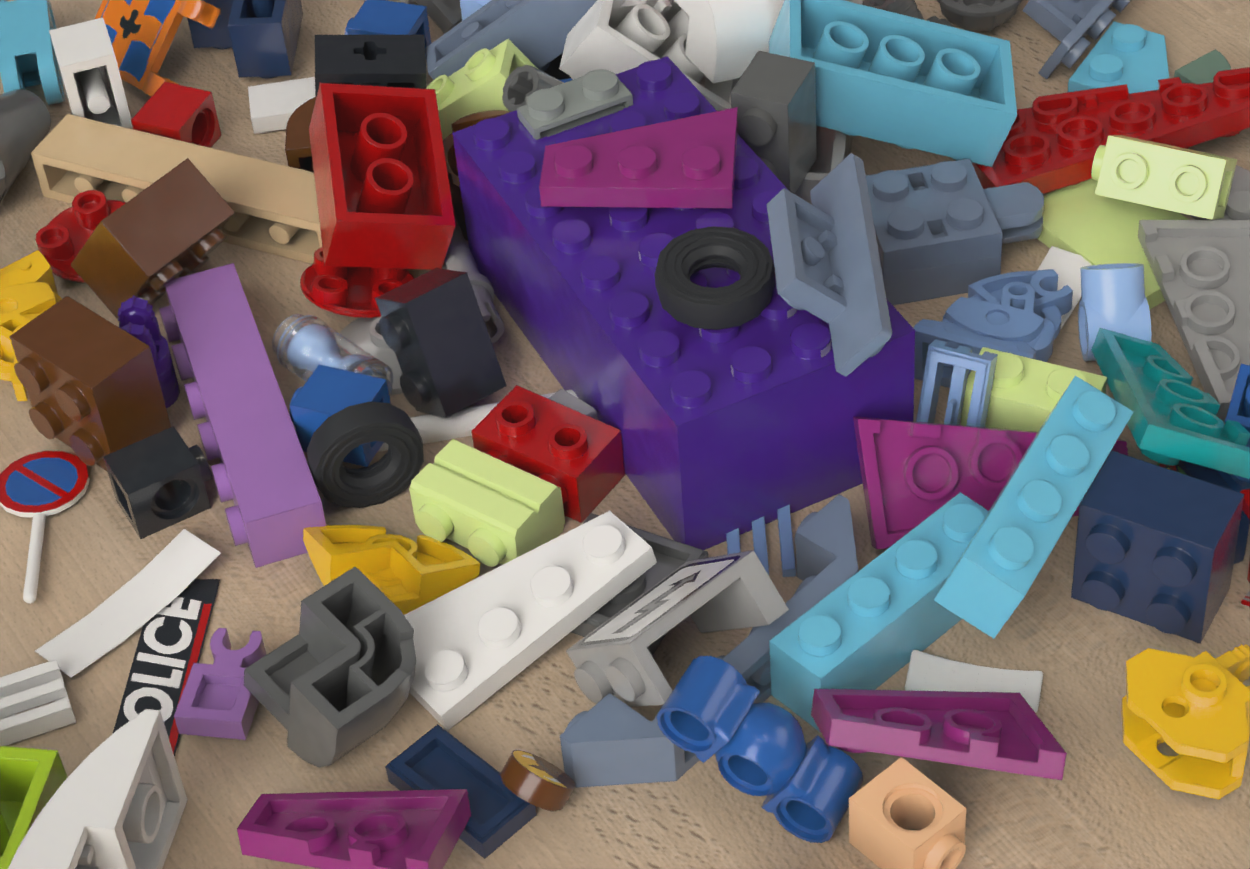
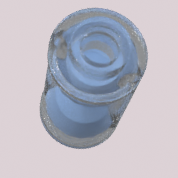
(308, 341)

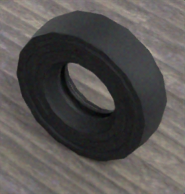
(718, 306)
(355, 427)

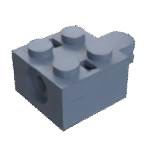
(944, 229)

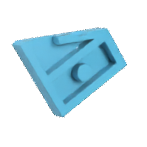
(1123, 57)

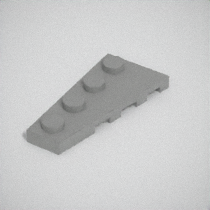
(1207, 290)

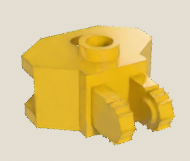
(1194, 708)

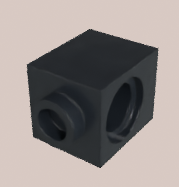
(159, 481)

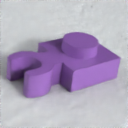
(215, 693)

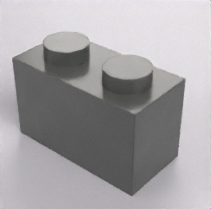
(779, 114)

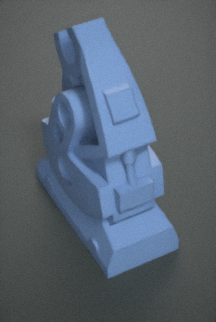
(1003, 313)

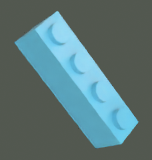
(1034, 508)
(876, 616)

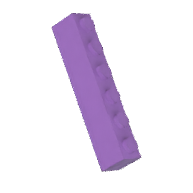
(244, 415)

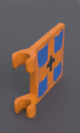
(143, 34)

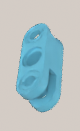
(27, 48)

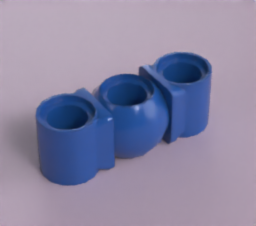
(760, 749)

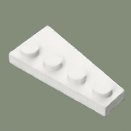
(511, 616)

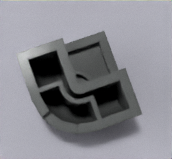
(340, 672)

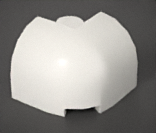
(728, 34)

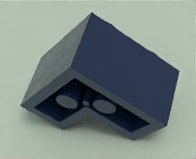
(259, 31)

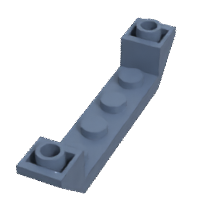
(623, 747)

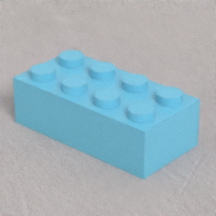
(902, 77)

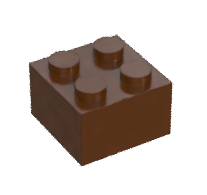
(154, 238)
(88, 381)

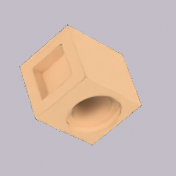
(907, 821)

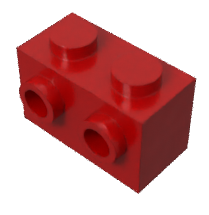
(555, 446)

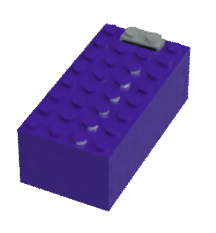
(706, 417)

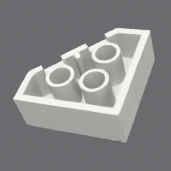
(631, 32)

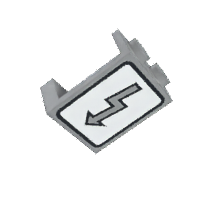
(714, 591)

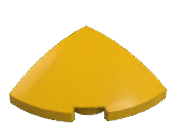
(394, 563)

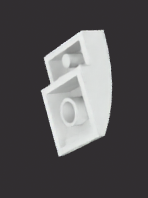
(113, 807)

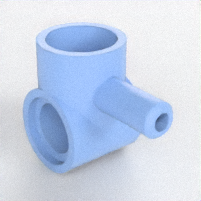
(1113, 301)

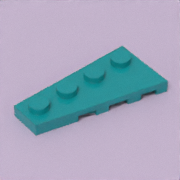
(1169, 414)

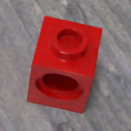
(180, 114)

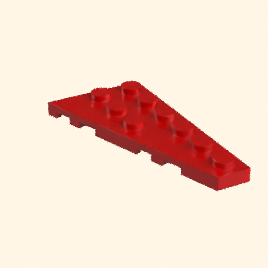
(1060, 133)

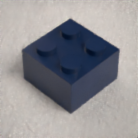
(1156, 546)

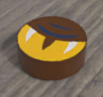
(537, 781)

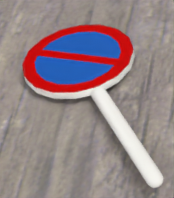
(38, 488)

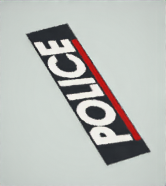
(166, 656)

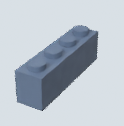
(533, 26)

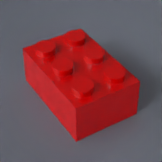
(381, 177)

